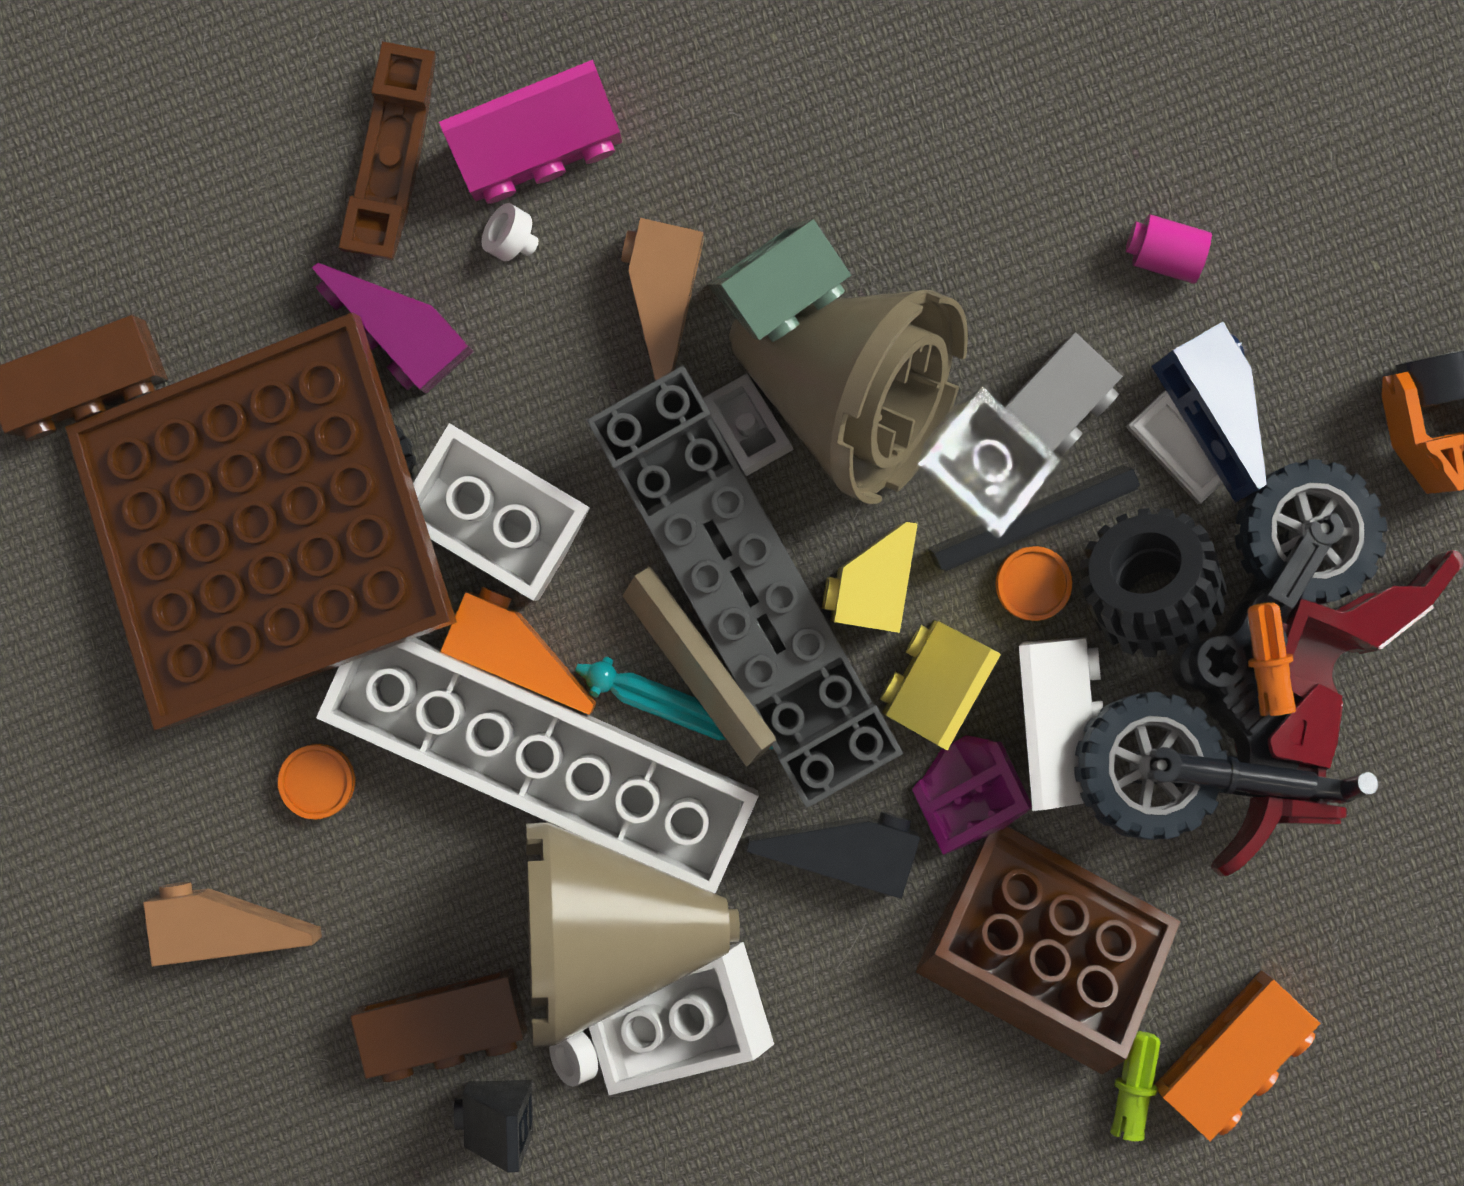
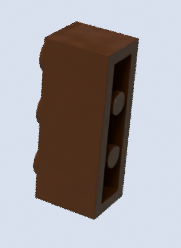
(78, 377)
(439, 1026)

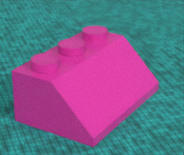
(533, 133)

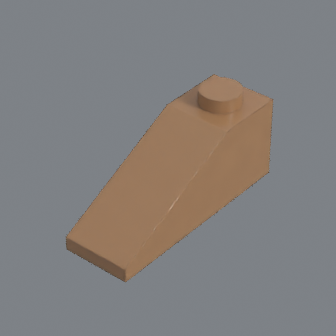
(662, 279)
(211, 925)

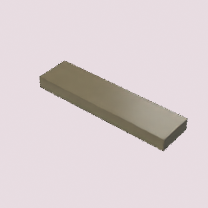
(698, 666)

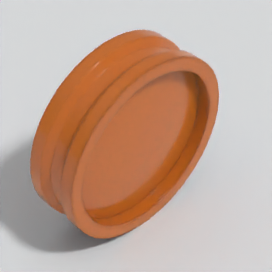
(1033, 583)
(316, 781)

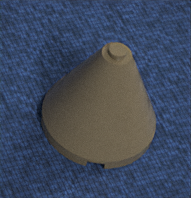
(862, 382)
(610, 931)

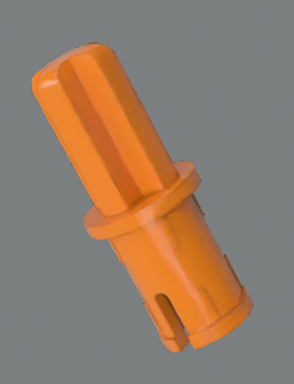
(1270, 660)

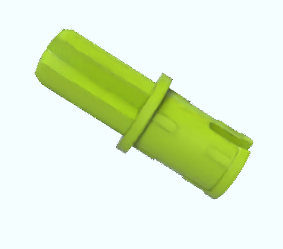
(1136, 1088)

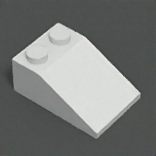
(686, 1027)

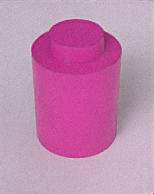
(1169, 248)

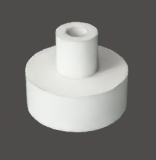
(509, 233)
(575, 1059)

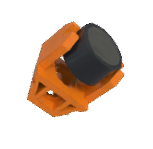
(1421, 383)

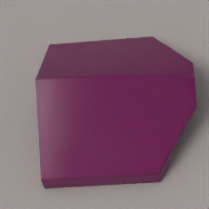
(970, 792)

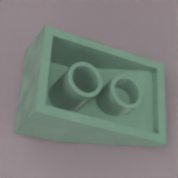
(782, 280)

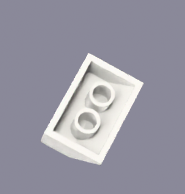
(496, 512)
(1056, 712)

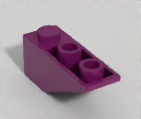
(408, 330)

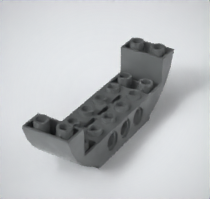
(744, 586)

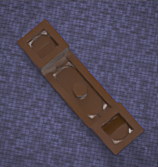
(390, 151)

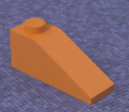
(509, 647)

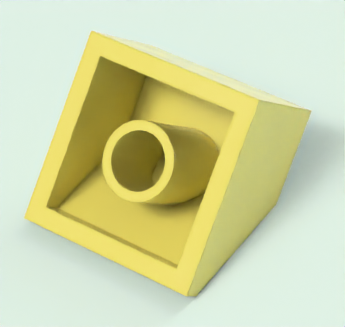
(873, 583)
(938, 682)

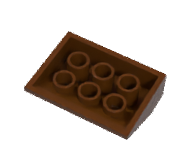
(1050, 949)

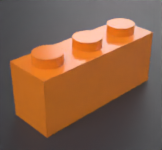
(1237, 1056)

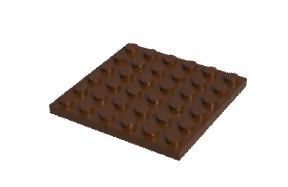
(259, 523)

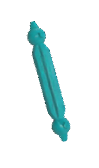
(649, 697)

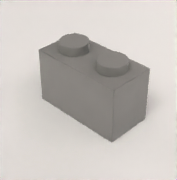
(1064, 393)

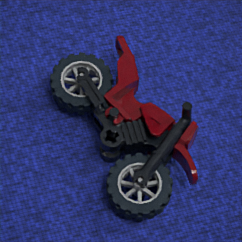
(1280, 756)

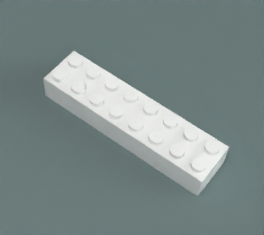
(543, 758)

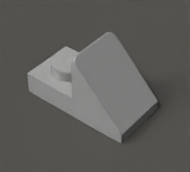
(747, 425)

